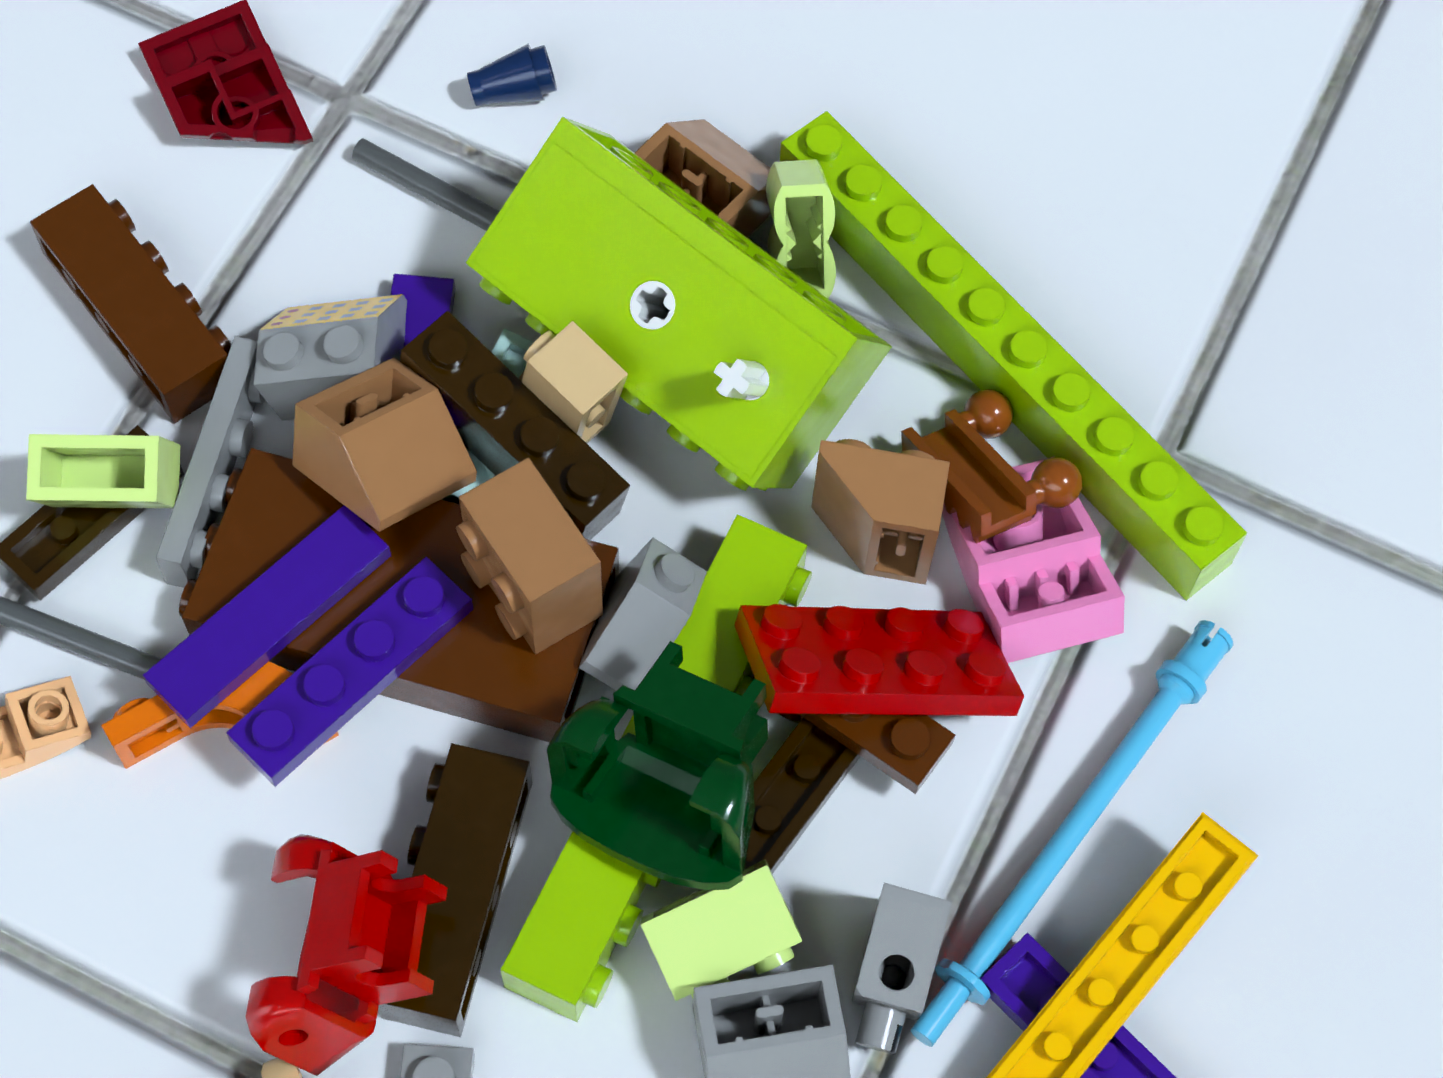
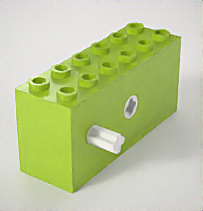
(682, 302)

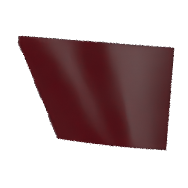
(224, 80)

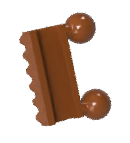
(979, 480)

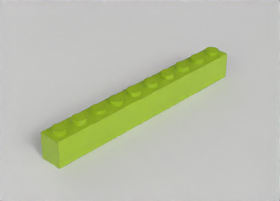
(1008, 351)

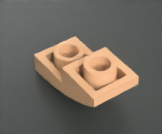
(40, 725)

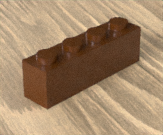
(134, 300)

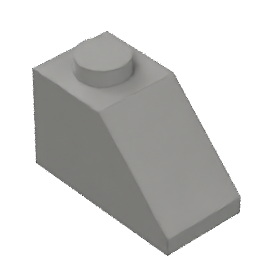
(642, 615)

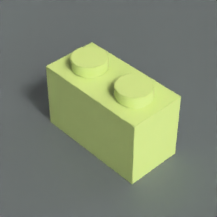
(103, 471)
(722, 932)

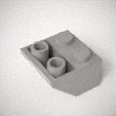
(773, 1027)

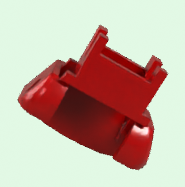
(354, 954)

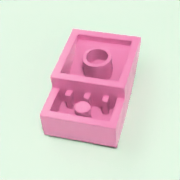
(1041, 580)

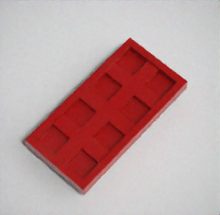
(877, 661)

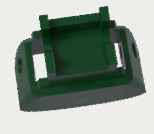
(674, 792)

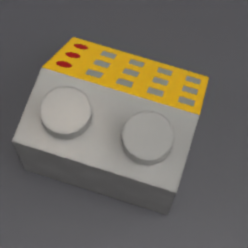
(324, 345)

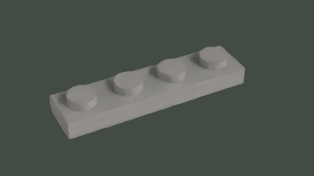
(223, 438)

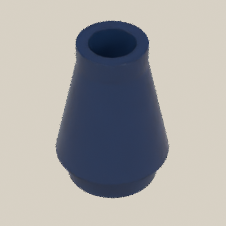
(514, 78)

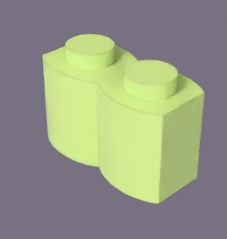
(802, 221)

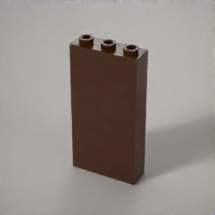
(467, 674)

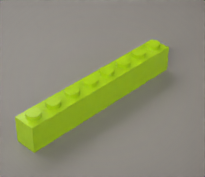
(589, 894)

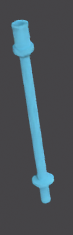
(1179, 683)

